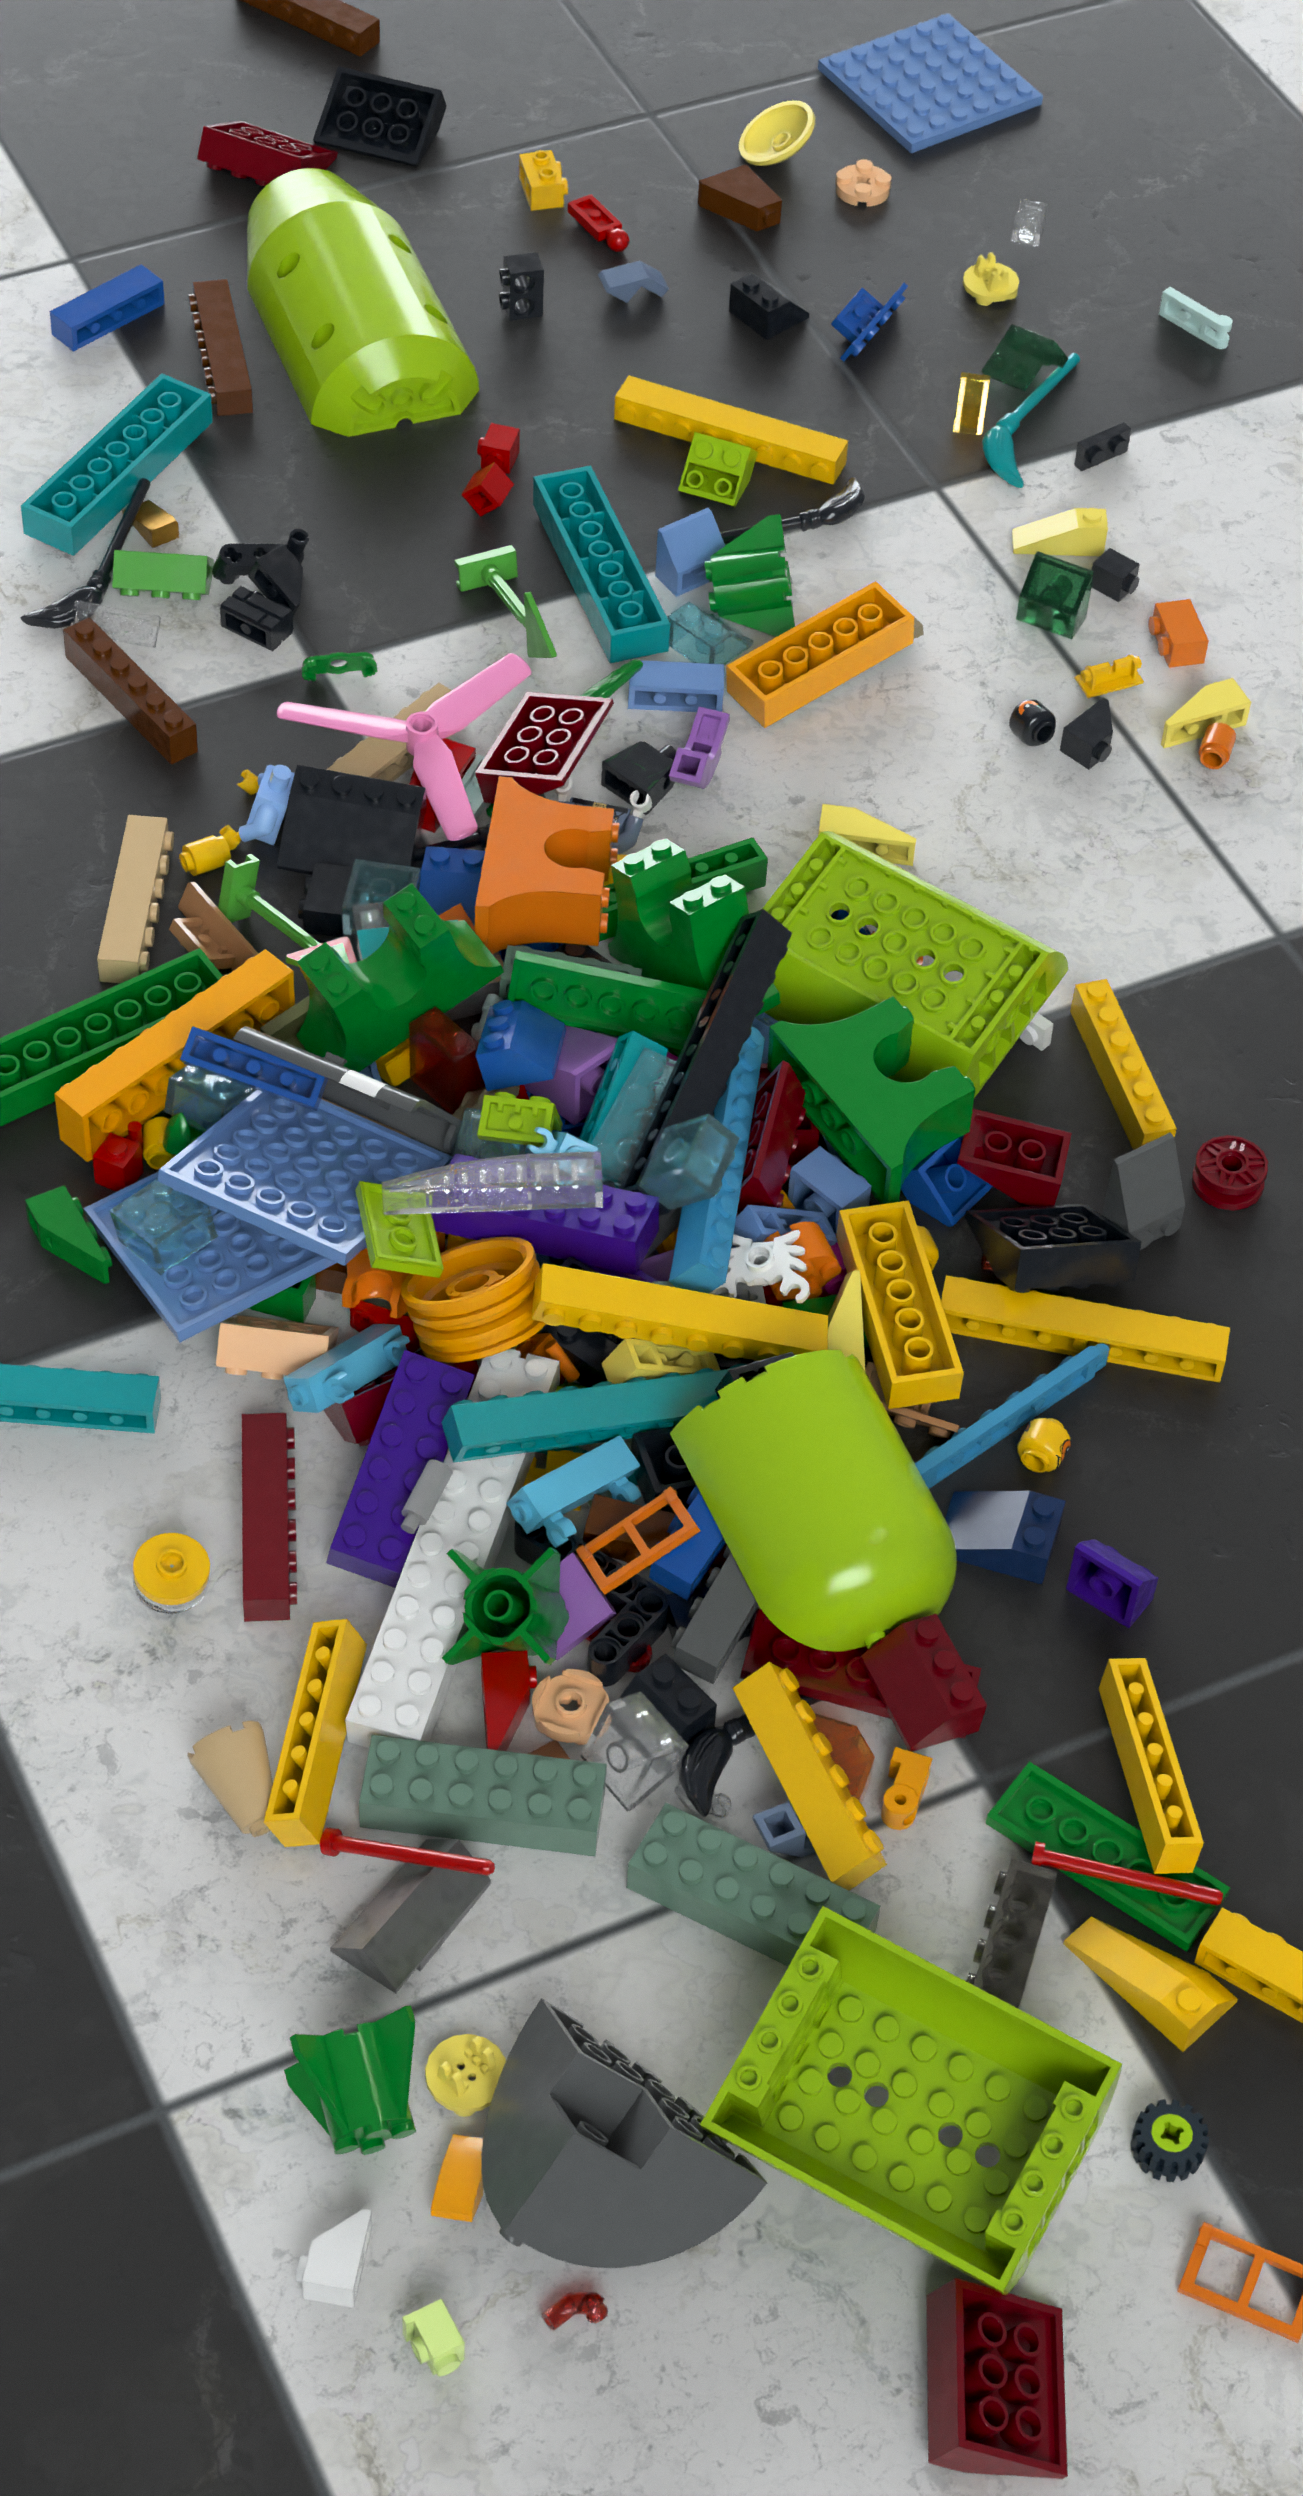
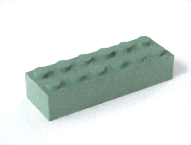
(482, 1795)
(736, 1885)

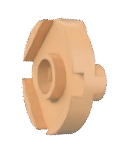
(863, 183)
(569, 1725)

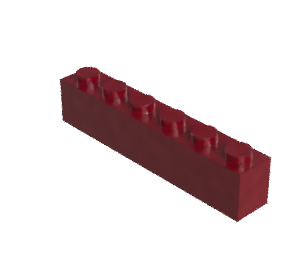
(266, 1517)

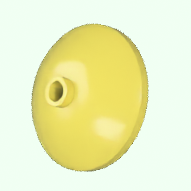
(777, 133)

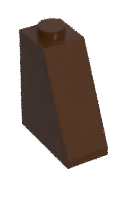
(741, 198)

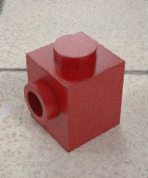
(499, 446)
(487, 489)

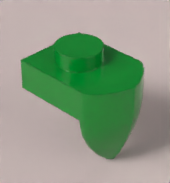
(179, 1134)

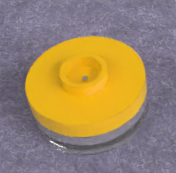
(171, 1573)

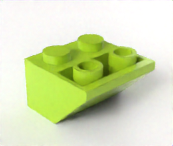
(717, 469)

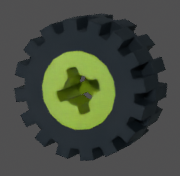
(1164, 2154)

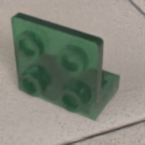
(1021, 357)

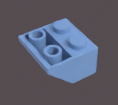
(684, 549)

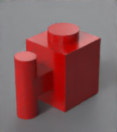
(119, 1159)

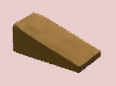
(155, 524)

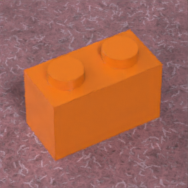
(1179, 633)

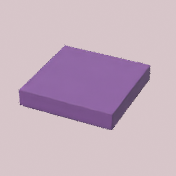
(584, 1602)

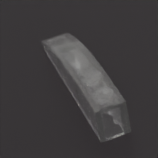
(500, 1185)

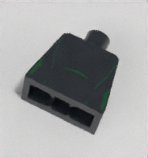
(639, 769)

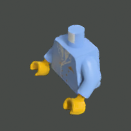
(268, 806)

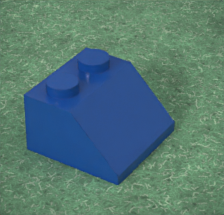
(943, 1186)

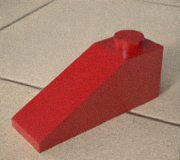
(505, 1694)

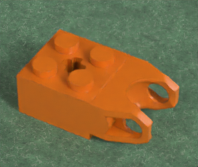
(369, 1282)

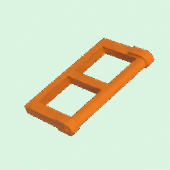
(647, 1555)
(1240, 2309)

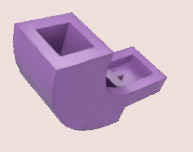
(701, 755)

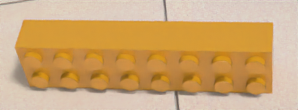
(136, 1076)

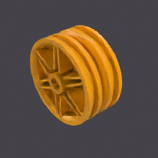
(477, 1302)

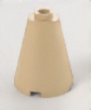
(237, 1773)

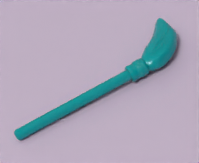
(998, 440)

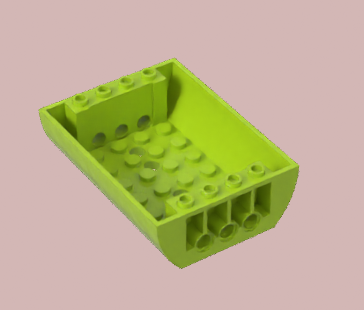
(840, 972)
(945, 2061)

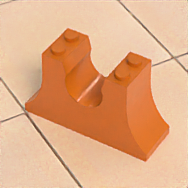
(544, 871)

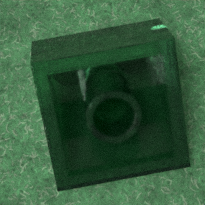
(1055, 595)

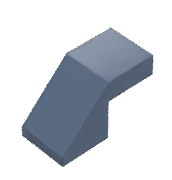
(628, 278)
(783, 1831)

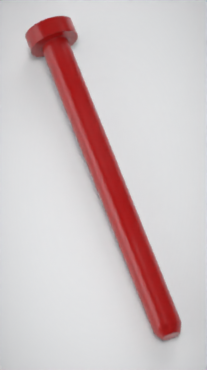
(333, 1842)
(1125, 1876)

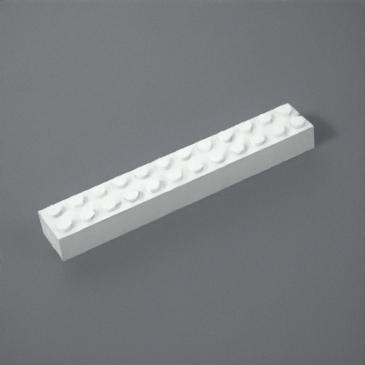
(406, 1671)

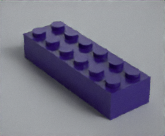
(601, 1237)
(402, 1443)

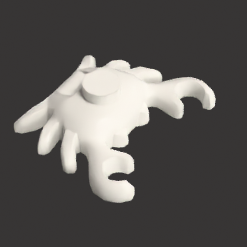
(765, 1265)

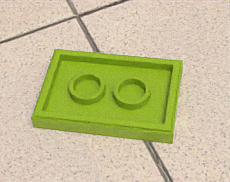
(397, 1241)

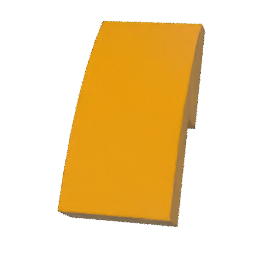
(459, 2180)

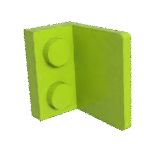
(514, 1119)

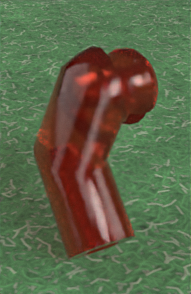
(574, 2304)

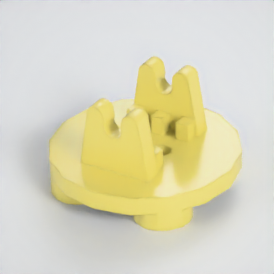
(990, 281)
(452, 2085)

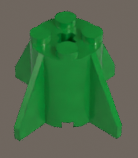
(753, 579)
(511, 1609)
(358, 2081)

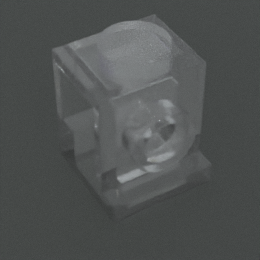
(1029, 222)

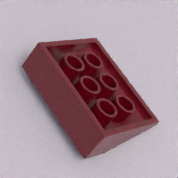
(258, 152)
(542, 742)
(995, 2383)

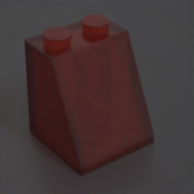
(443, 1059)

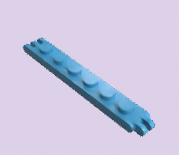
(1014, 1413)

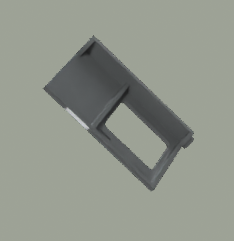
(364, 1094)

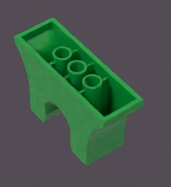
(671, 927)
(368, 1004)
(869, 1119)

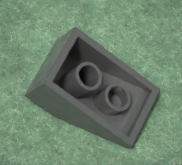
(1146, 1191)

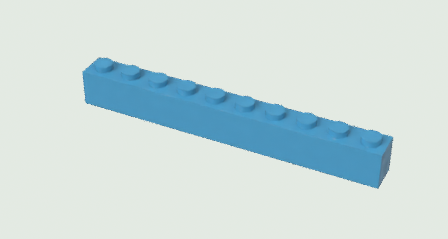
(709, 1225)

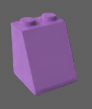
(577, 1073)

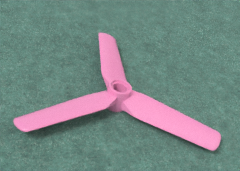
(424, 735)

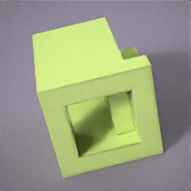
(434, 2338)

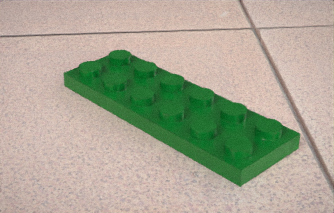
(606, 999)
(1069, 1823)

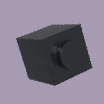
(1115, 575)

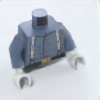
(629, 824)

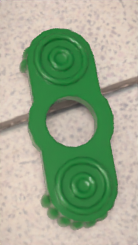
(355, 662)

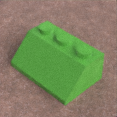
(162, 574)

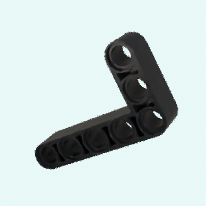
(638, 1605)

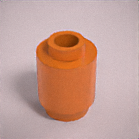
(1217, 745)

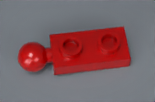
(599, 222)

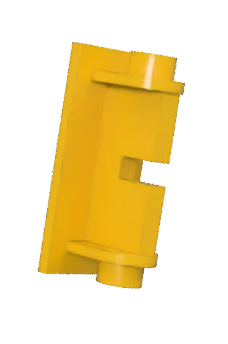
(1106, 678)

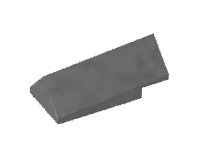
(410, 1918)

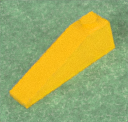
(1161, 1987)

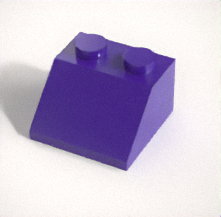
(1110, 1581)

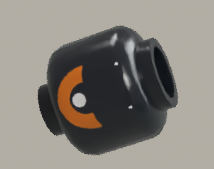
(1032, 722)

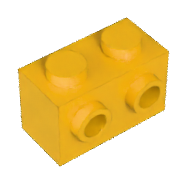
(542, 180)

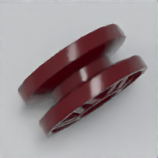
(1229, 1172)

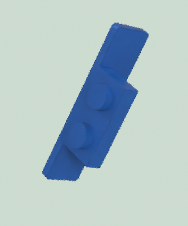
(860, 318)

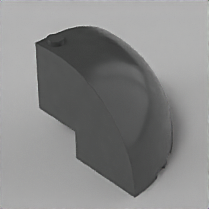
(600, 2156)

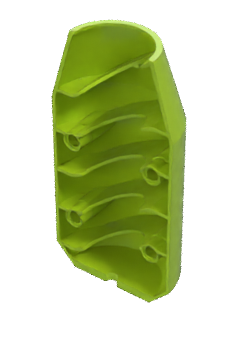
(351, 308)

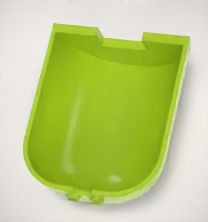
(820, 1502)

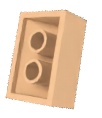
(270, 1345)

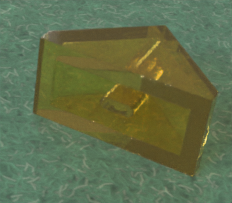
(971, 403)

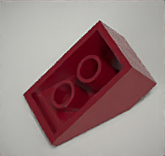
(1016, 1157)

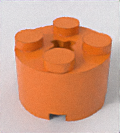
(818, 1257)

